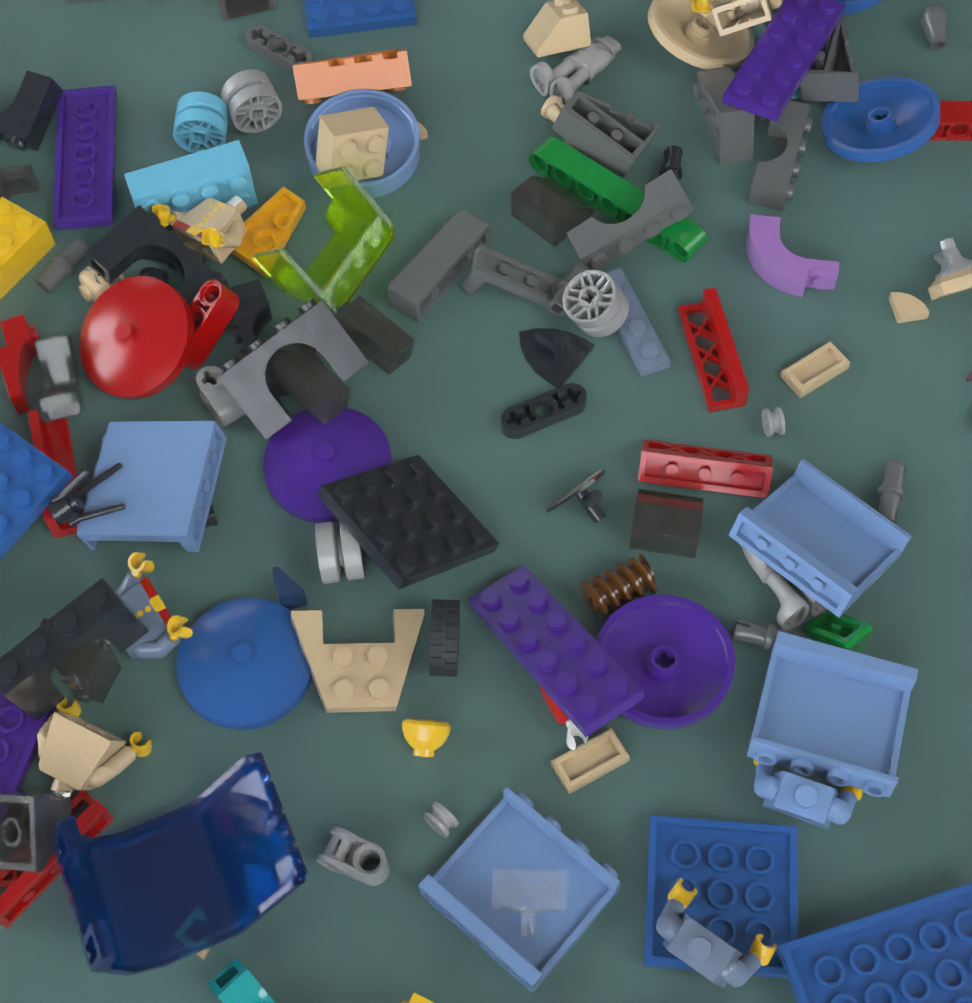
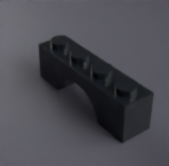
(251, 318)

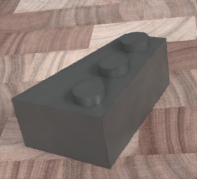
(833, 71)
(728, 126)
(603, 133)

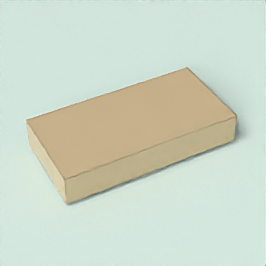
(815, 369)
(590, 761)

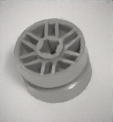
(251, 101)
(595, 303)
(337, 552)

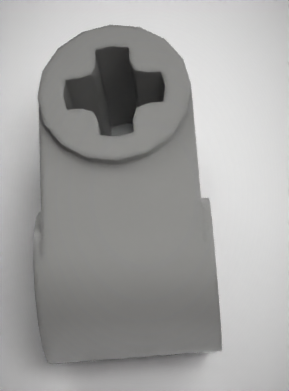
(217, 397)
(347, 855)

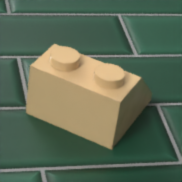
(558, 28)

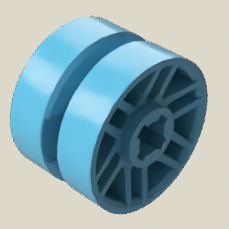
(200, 121)

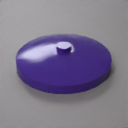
(314, 454)
(674, 655)

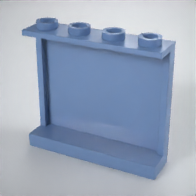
(163, 482)
(821, 538)
(832, 714)
(520, 839)

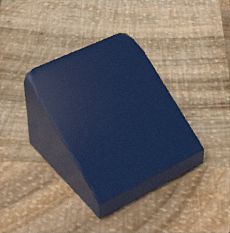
(288, 591)

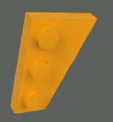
(270, 227)

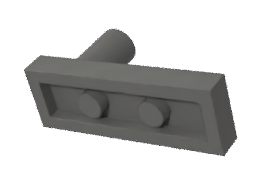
(511, 276)

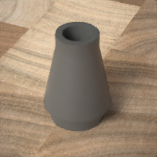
(934, 25)

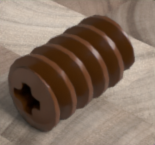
(619, 585)

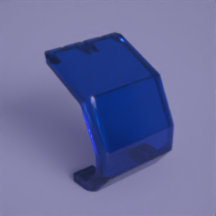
(183, 876)

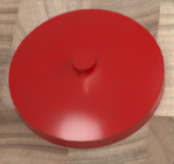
(136, 338)

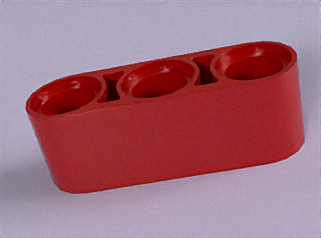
(955, 121)
(211, 314)

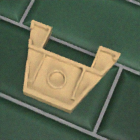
(358, 674)

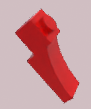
(17, 359)

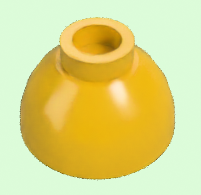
(425, 735)

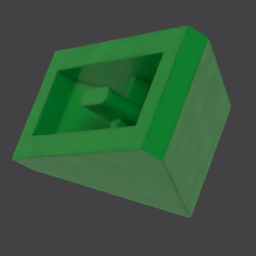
(839, 631)

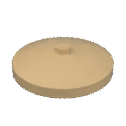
(695, 39)

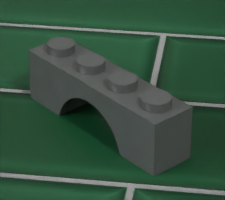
(773, 177)
(662, 206)

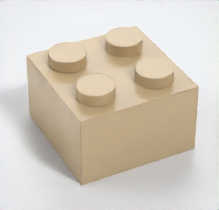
(353, 141)

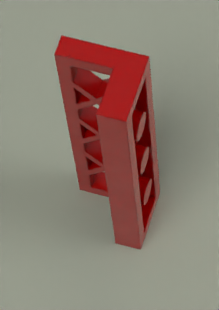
(724, 347)
(56, 442)
(705, 468)
(28, 886)

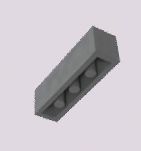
(437, 265)

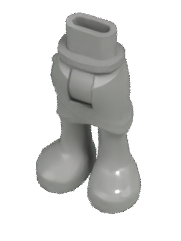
(581, 64)
(793, 607)

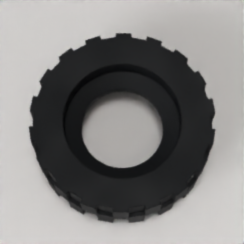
(444, 638)

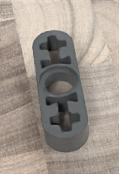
(272, 41)

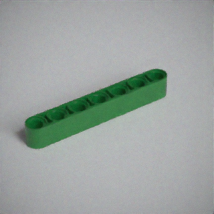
(610, 195)

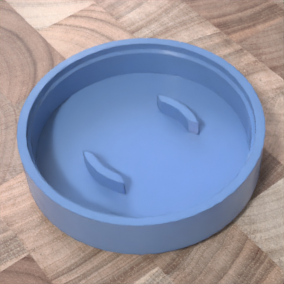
(403, 139)

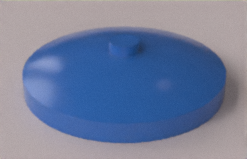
(886, 123)
(243, 664)

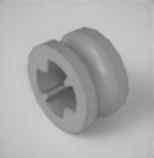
(773, 421)
(440, 820)

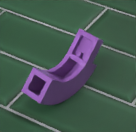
(780, 266)

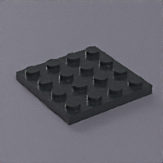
(407, 520)

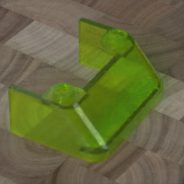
(348, 257)

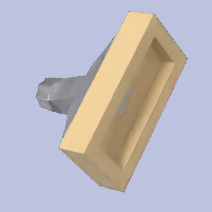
(954, 273)

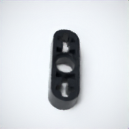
(549, 399)

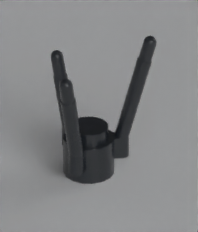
(68, 505)

